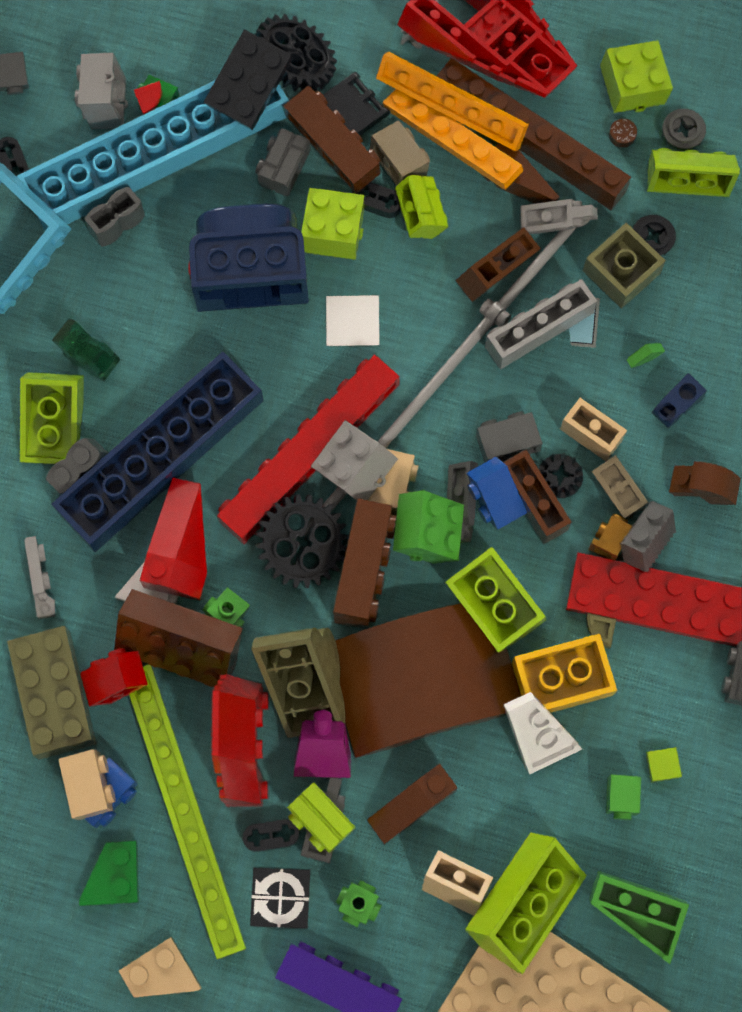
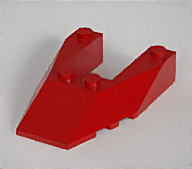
(499, 41)
(235, 747)

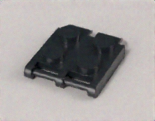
(355, 106)

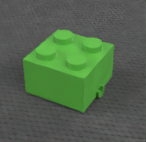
(428, 527)

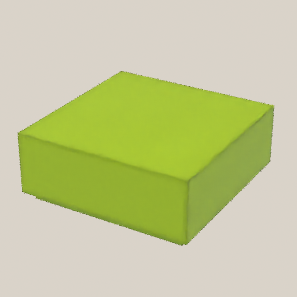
(663, 764)

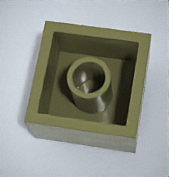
(623, 265)

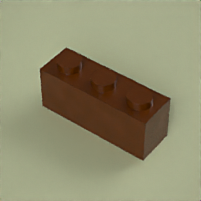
(539, 500)

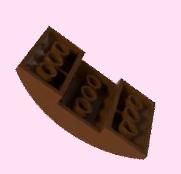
(421, 679)

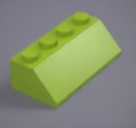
(526, 901)

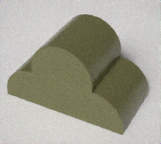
(301, 675)

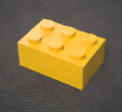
(566, 673)

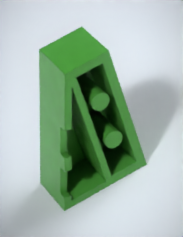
(641, 911)

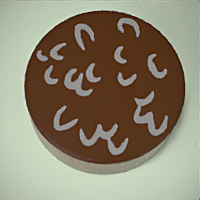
(623, 133)

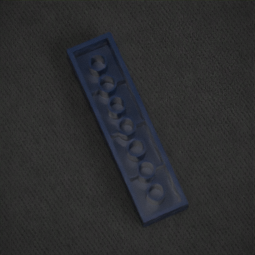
(158, 451)

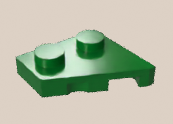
(114, 876)

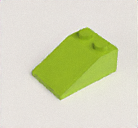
(49, 416)

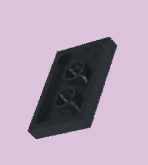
(248, 79)

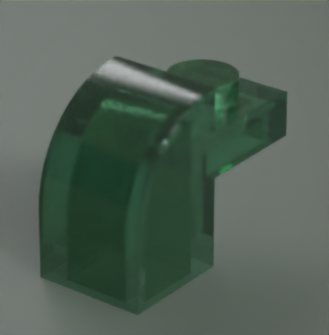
(85, 351)

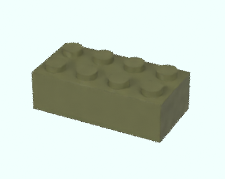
(51, 692)

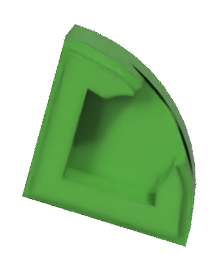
(645, 354)

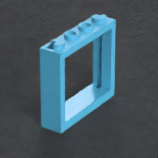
(40, 253)

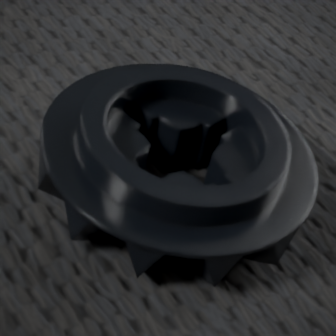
(657, 224)
(571, 467)

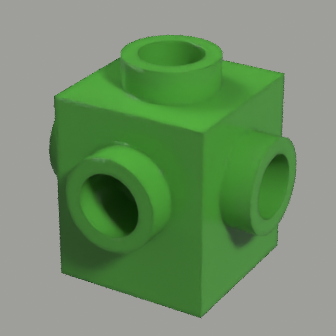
(227, 607)
(357, 916)

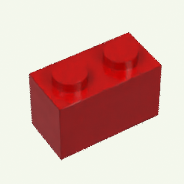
(113, 677)

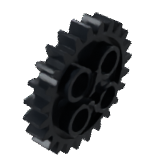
(311, 59)
(325, 552)

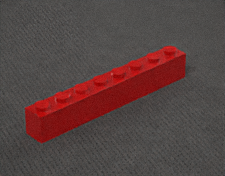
(292, 464)

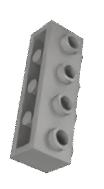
(540, 323)

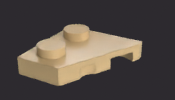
(160, 972)

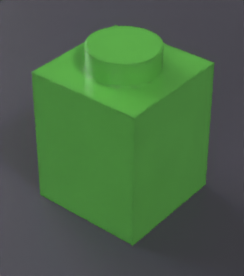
(623, 796)

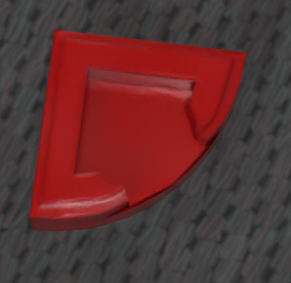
(148, 96)

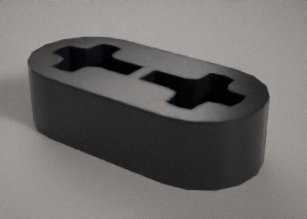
(18, 160)
(378, 198)
(270, 828)

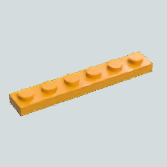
(452, 101)
(455, 139)

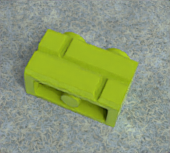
(421, 206)
(320, 818)

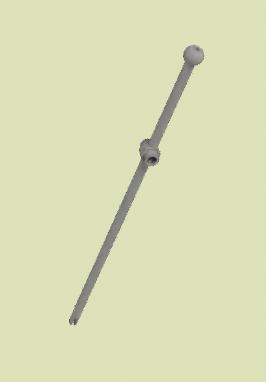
(494, 315)

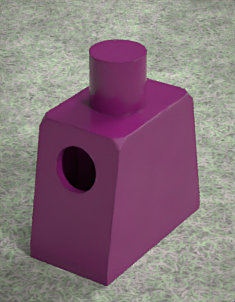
(323, 748)

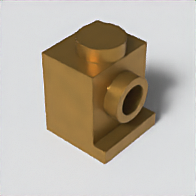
(610, 537)

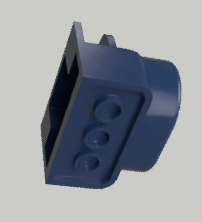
(248, 258)

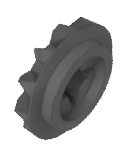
(690, 120)

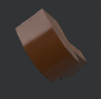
(706, 480)

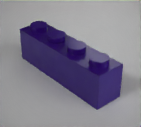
(334, 985)

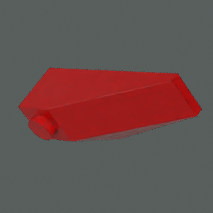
(177, 548)

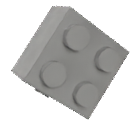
(101, 90)
(354, 462)

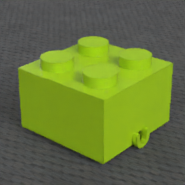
(636, 76)
(333, 223)

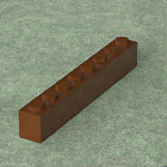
(548, 143)

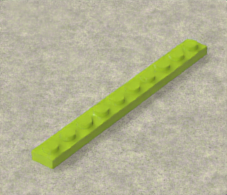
(186, 819)

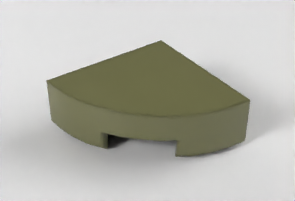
(601, 625)

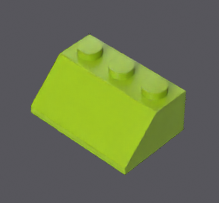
(692, 172)
(496, 600)

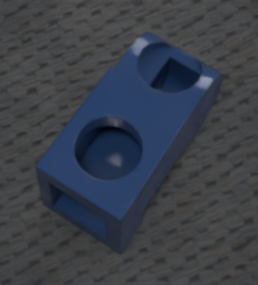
(679, 400)

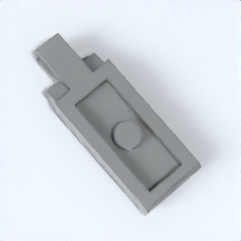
(556, 216)
(40, 580)

